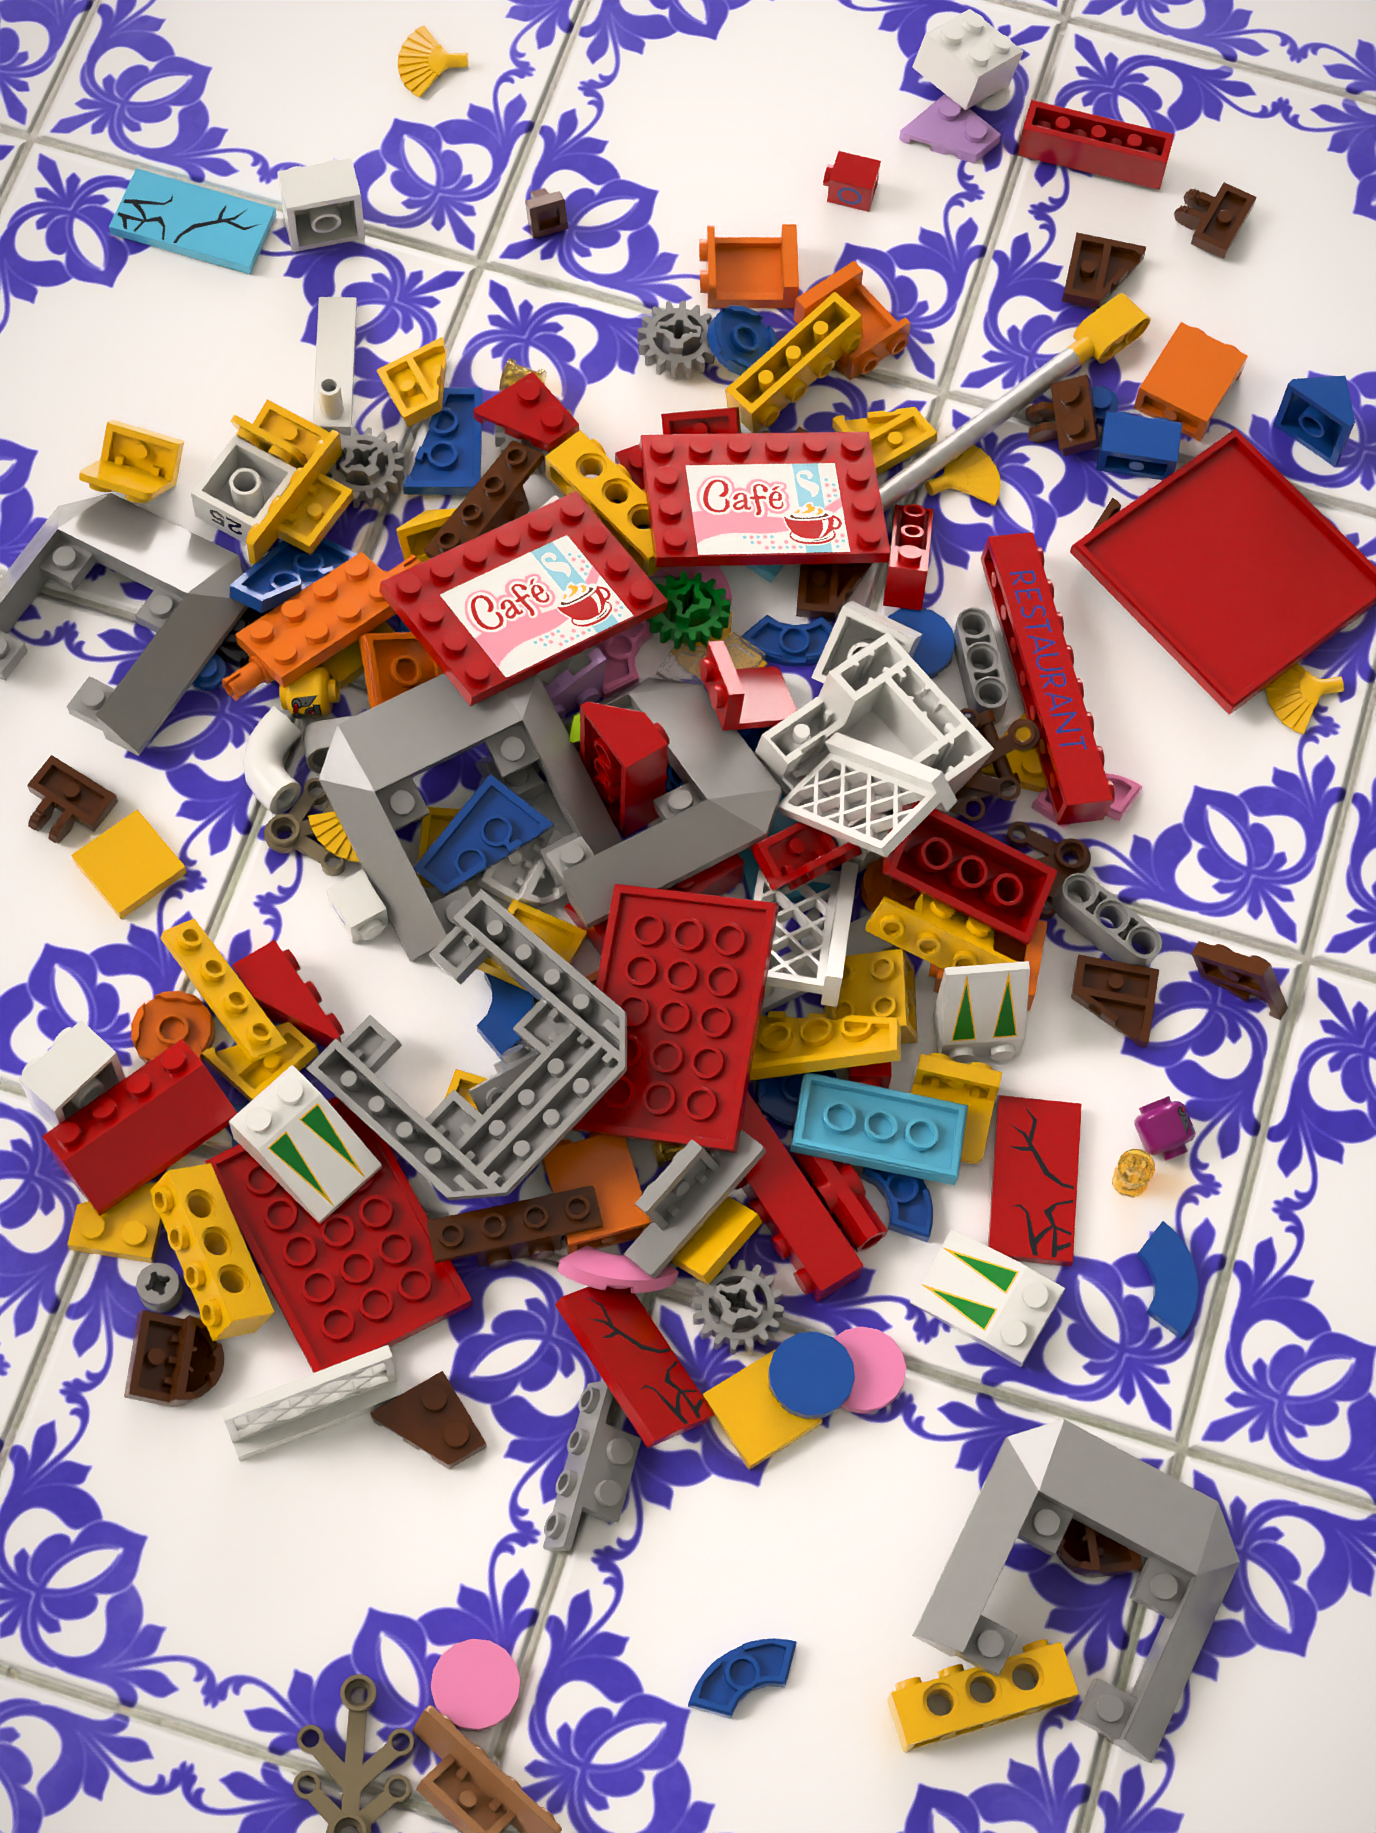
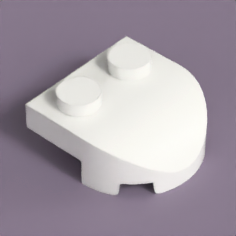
(524, 875)

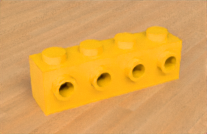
(795, 363)

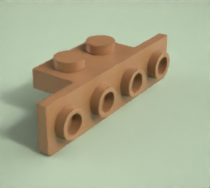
(471, 1787)

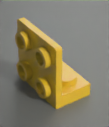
(879, 987)

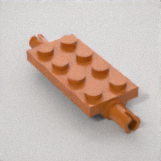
(313, 625)

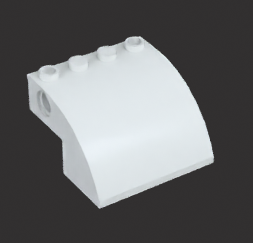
(884, 703)

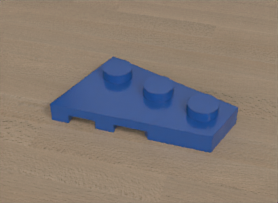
(452, 448)
(285, 573)
(481, 835)

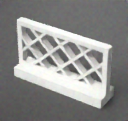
(883, 773)
(832, 939)
(311, 1403)

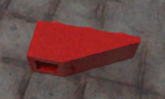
(908, 557)
(283, 995)

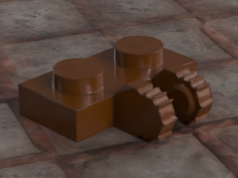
(1222, 219)
(1073, 413)
(72, 794)

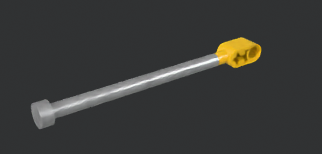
(1098, 336)

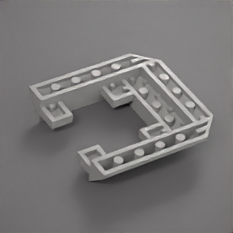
(186, 609)
(374, 790)
(714, 815)
(571, 1027)
(1032, 1495)

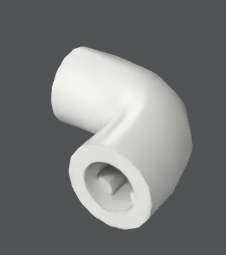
(264, 762)

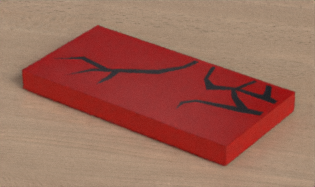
(1035, 1180)
(635, 1362)

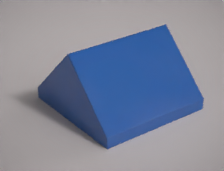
(1318, 415)

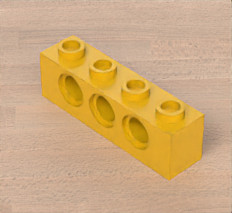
(567, 470)
(211, 1251)
(921, 1727)

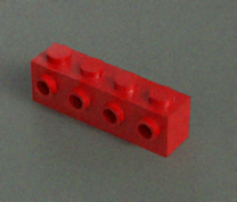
(1095, 144)

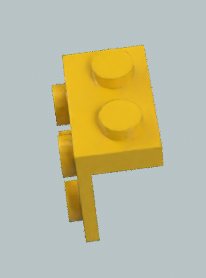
(280, 434)
(135, 463)
(964, 1084)

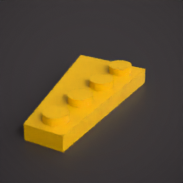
(821, 1044)

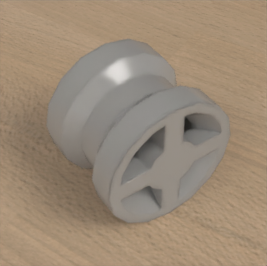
(163, 1296)

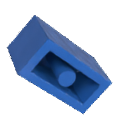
(1138, 445)

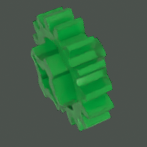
(692, 611)

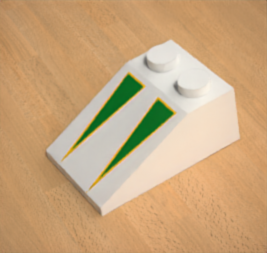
(982, 1011)
(304, 1144)
(987, 1296)

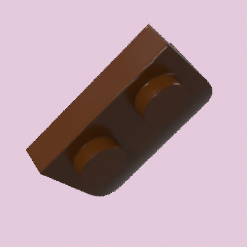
(172, 1360)
(1094, 1554)

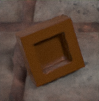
(546, 213)

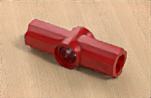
(844, 1199)

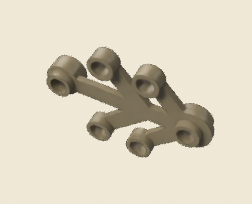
(301, 830)
(354, 1775)

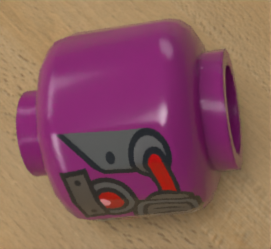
(1164, 1128)

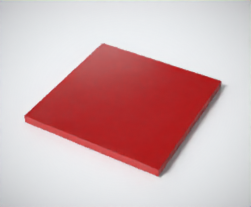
(1230, 570)

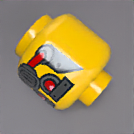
(311, 694)

